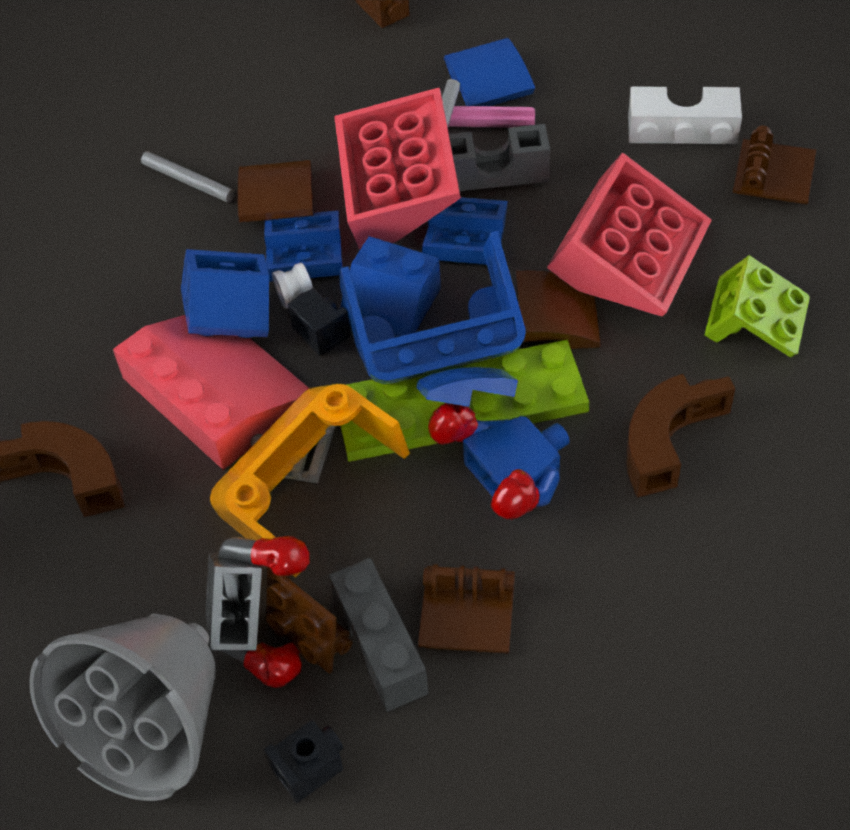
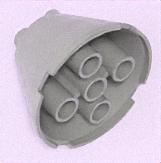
(128, 702)

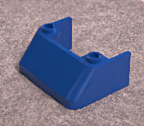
(491, 331)

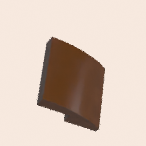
(275, 191)
(556, 310)

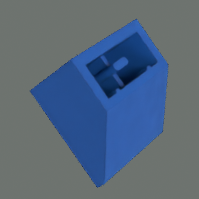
(226, 293)

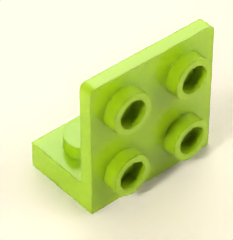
(761, 303)

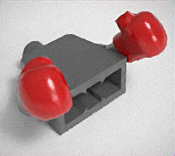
(235, 601)

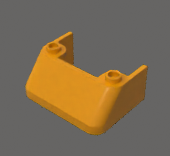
(246, 488)

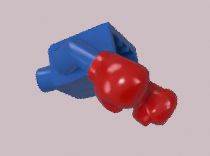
(506, 456)

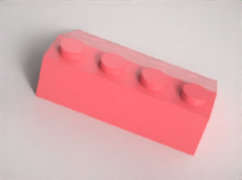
(396, 165)
(631, 240)
(208, 386)

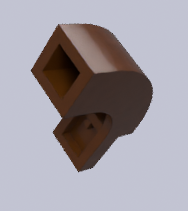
(661, 412)
(69, 452)

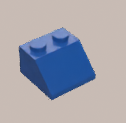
(395, 284)

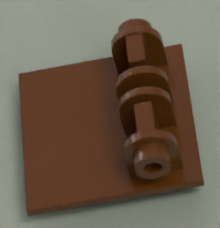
(774, 169)
(467, 609)
(304, 622)

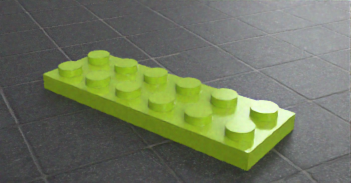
(545, 391)

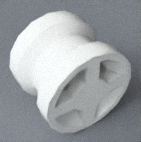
(291, 283)

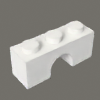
(659, 120)

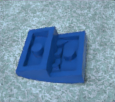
(490, 73)
(463, 229)
(307, 240)
(457, 384)

